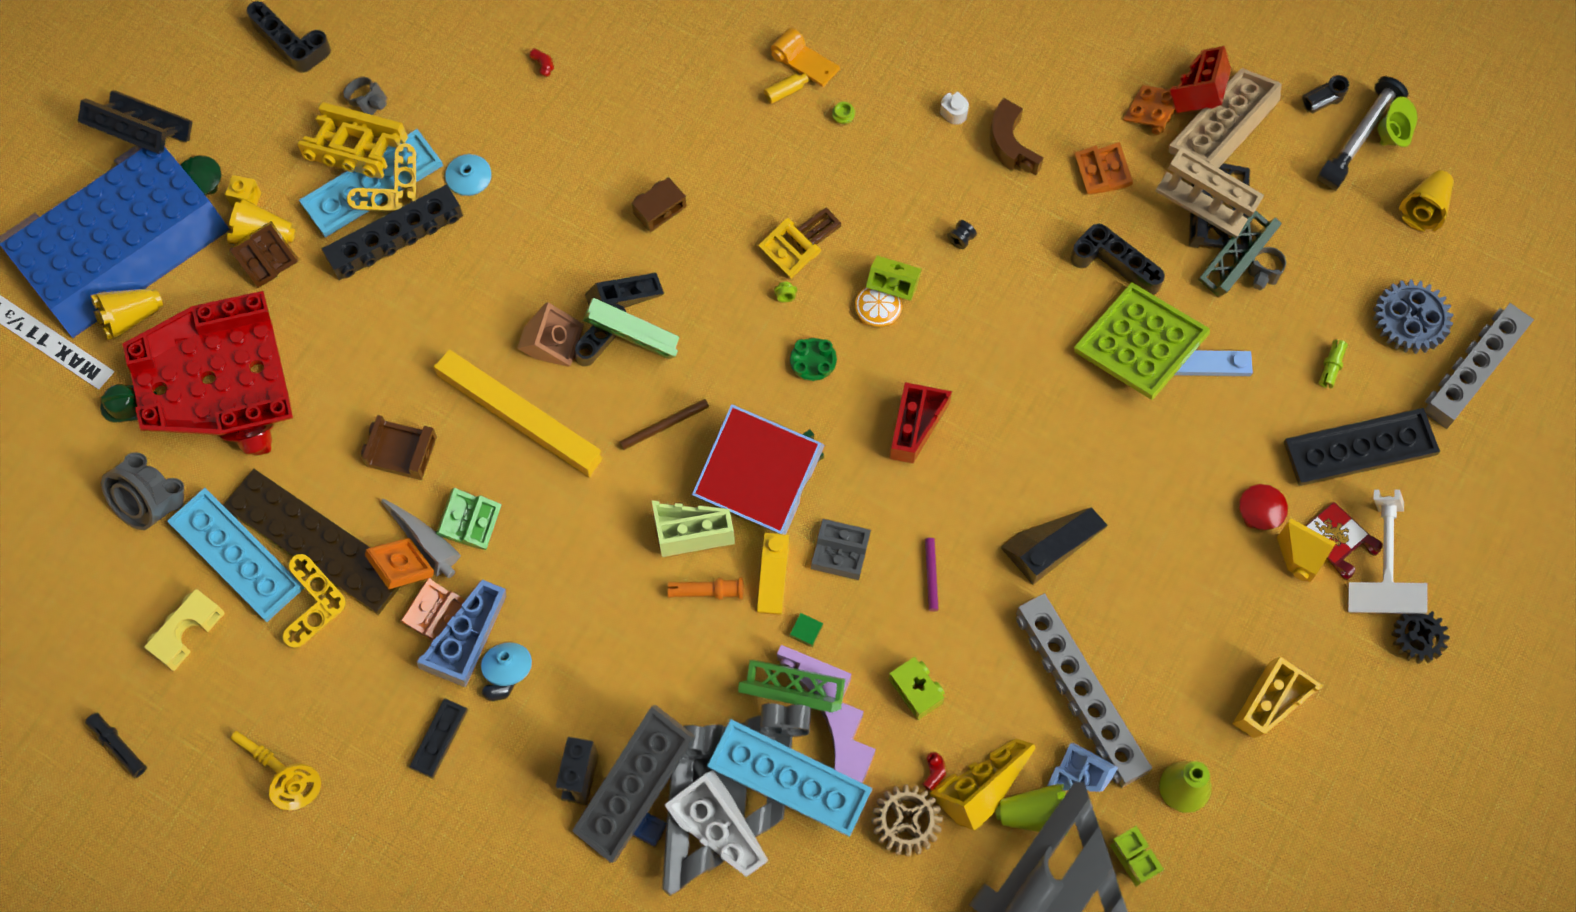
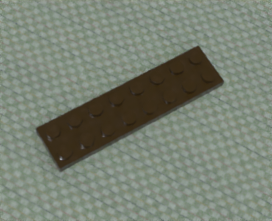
(307, 532)

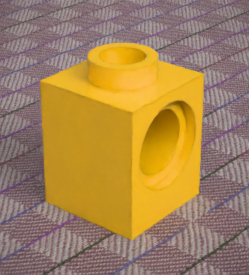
(242, 188)

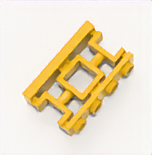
(358, 125)

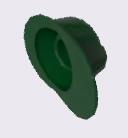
(119, 403)

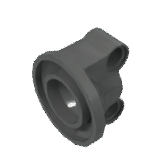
(141, 492)

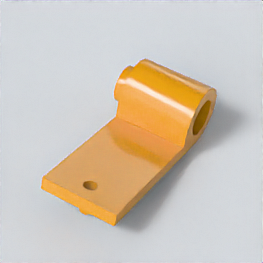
(792, 51)

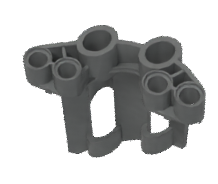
(775, 723)
(1031, 883)

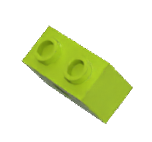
(893, 278)
(917, 701)

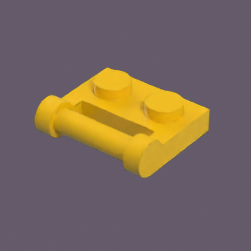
(784, 253)

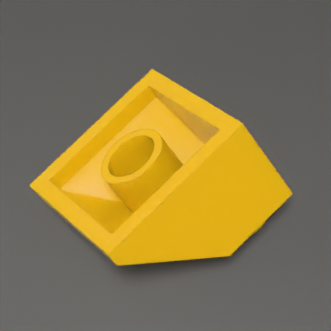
(1303, 549)

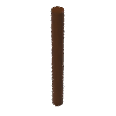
(664, 424)

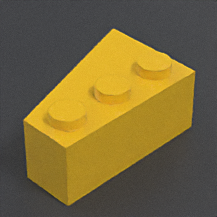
(1274, 697)

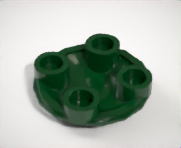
(204, 172)

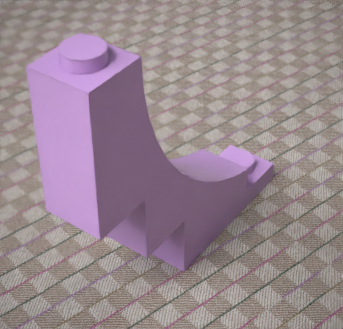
(850, 756)

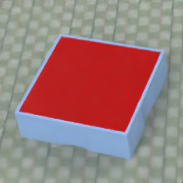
(758, 469)

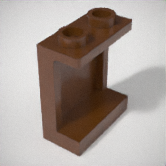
(398, 448)

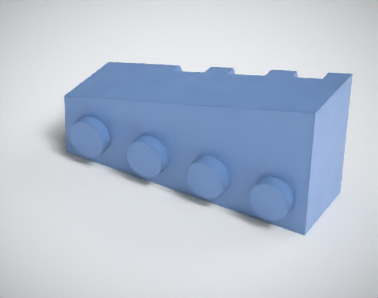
(463, 639)

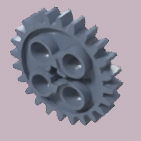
(1413, 316)

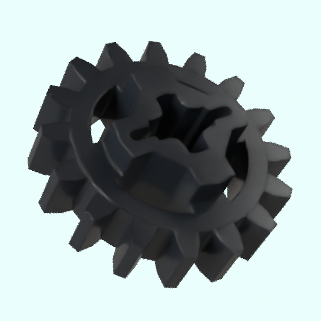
(1418, 645)

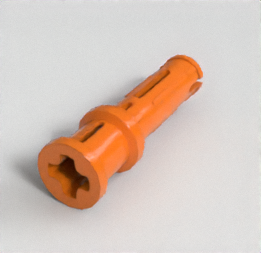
(718, 588)

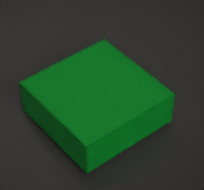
(806, 630)

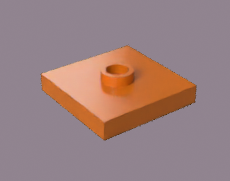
(399, 563)

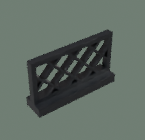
(1199, 228)

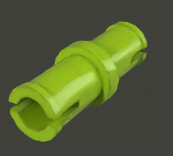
(1333, 363)

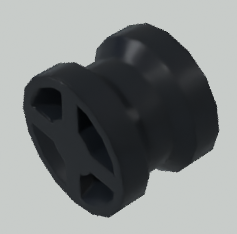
(962, 234)

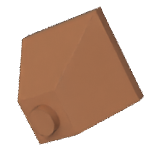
(551, 336)

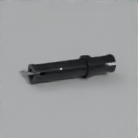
(109, 737)

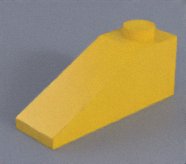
(773, 573)

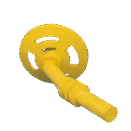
(289, 774)

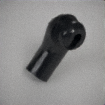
(496, 692)

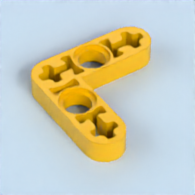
(392, 194)
(320, 607)

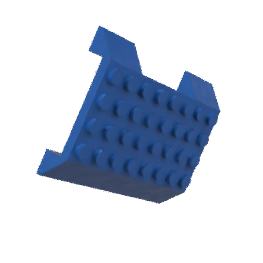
(113, 235)

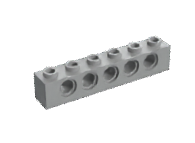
(1510, 320)

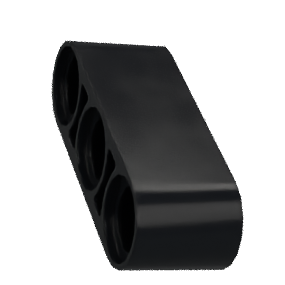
(594, 344)

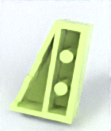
(691, 528)

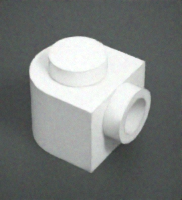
(954, 108)

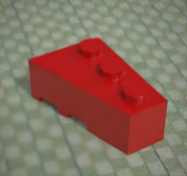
(1204, 83)
(916, 420)

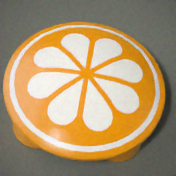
(877, 307)

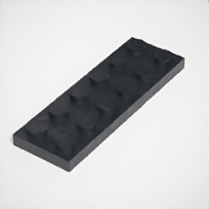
(1361, 446)

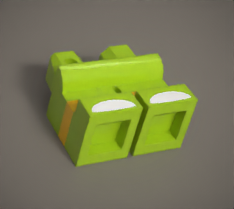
(1132, 854)

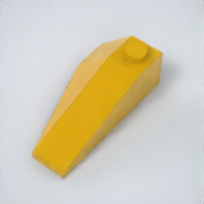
(977, 793)

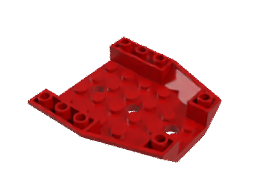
(205, 340)

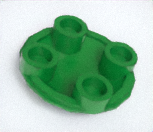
(813, 359)

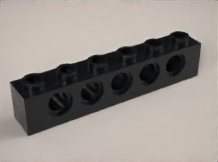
(396, 221)

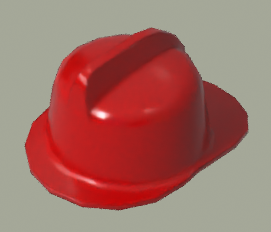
(253, 440)

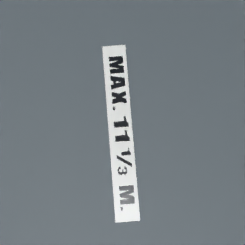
(53, 344)

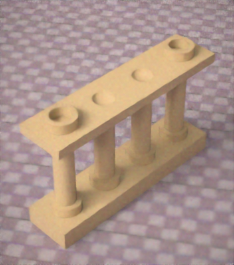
(1215, 182)

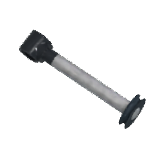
(1337, 168)

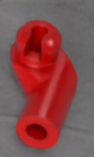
(545, 61)
(937, 771)

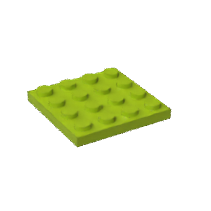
(1142, 340)

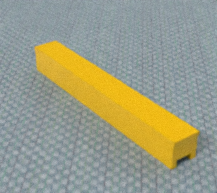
(518, 413)

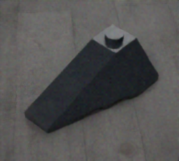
(1049, 544)

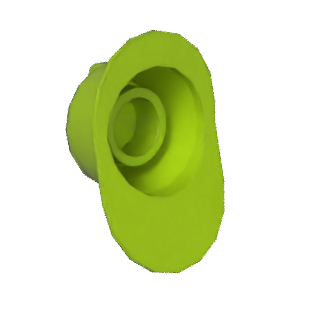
(1398, 124)

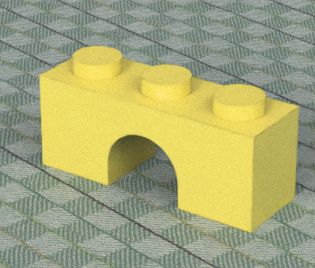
(194, 611)

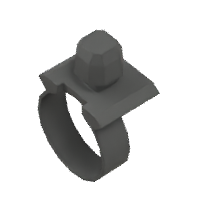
(369, 103)
(1261, 274)

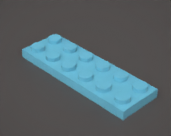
(329, 205)
(236, 554)
(790, 778)

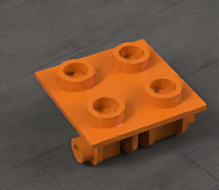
(1151, 107)

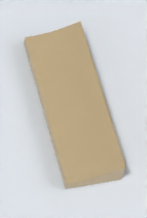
(1220, 130)

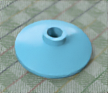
(471, 182)
(508, 671)

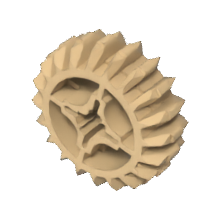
(914, 828)

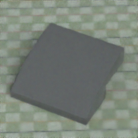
(840, 549)

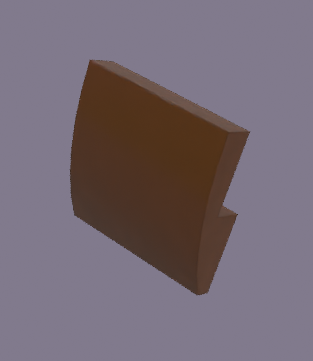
(264, 254)

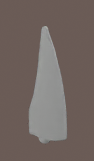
(432, 546)

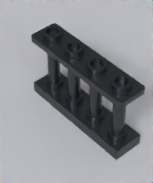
(135, 121)

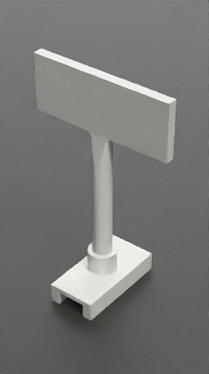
(1387, 595)

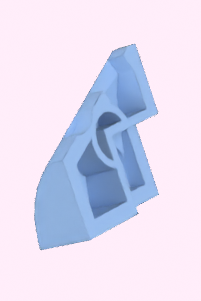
(1085, 767)

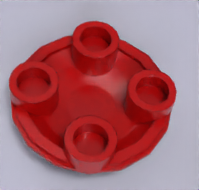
(1263, 507)

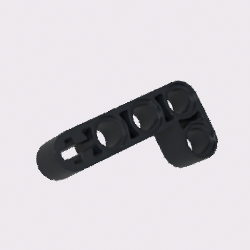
(307, 47)
(1118, 262)

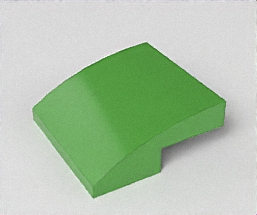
(468, 519)

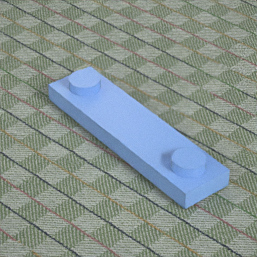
(1217, 364)

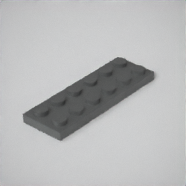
(633, 783)

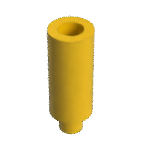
(785, 88)

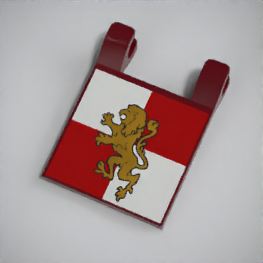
(1347, 534)

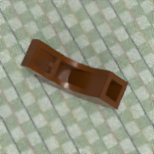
(1004, 143)

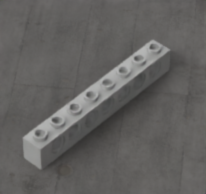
(1042, 611)

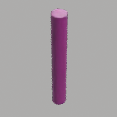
(931, 574)

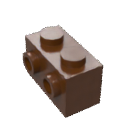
(659, 204)

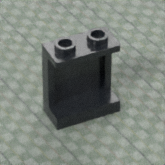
(577, 770)

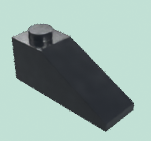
(626, 290)

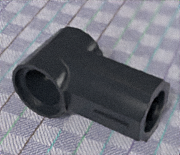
(1326, 95)

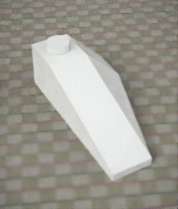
(715, 819)

